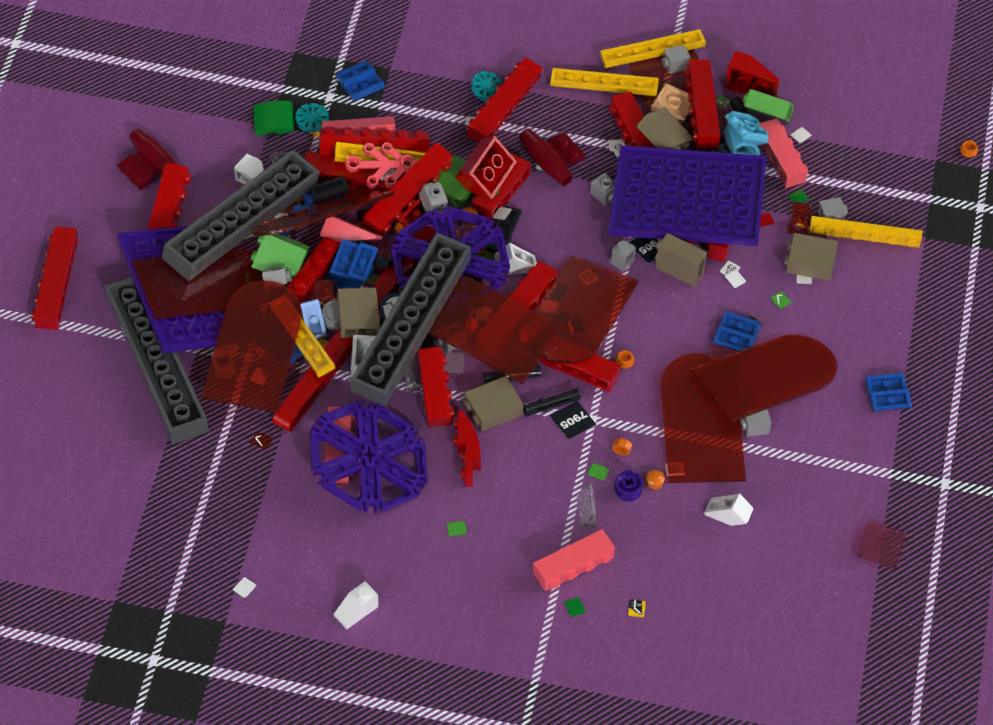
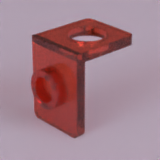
(800, 214)
(324, 290)

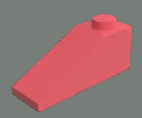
(340, 229)

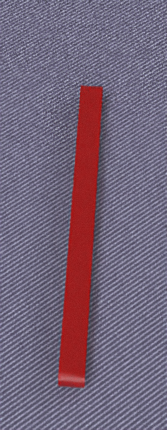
(339, 348)

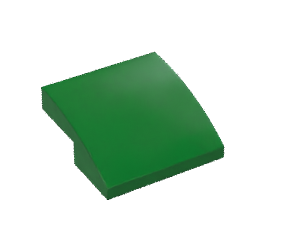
(273, 117)

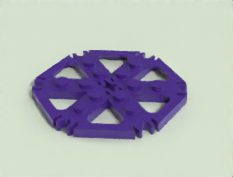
(476, 239)
(380, 451)

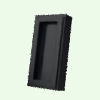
(329, 190)

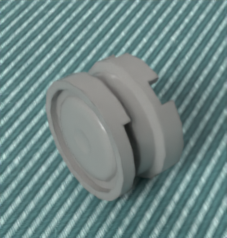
(330, 315)

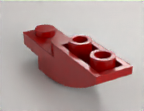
(468, 446)

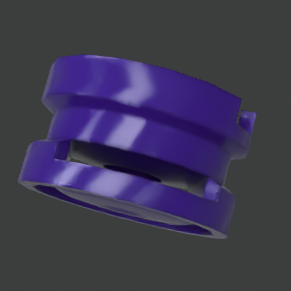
(628, 485)

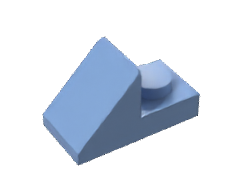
(313, 317)

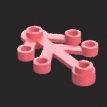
(383, 164)

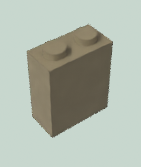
(665, 130)
(811, 256)
(680, 259)
(358, 312)
(493, 404)

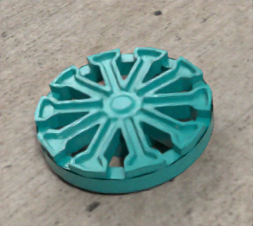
(485, 85)
(311, 117)

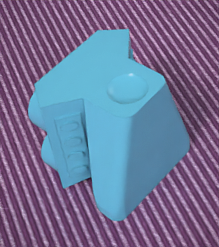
(744, 134)

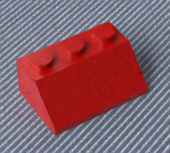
(486, 168)

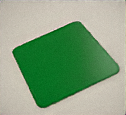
(798, 196)
(575, 607)

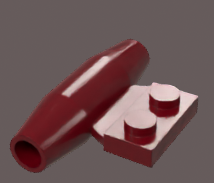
(553, 155)
(151, 159)

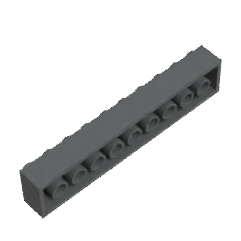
(238, 214)
(410, 319)
(160, 371)

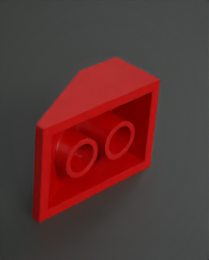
(748, 73)

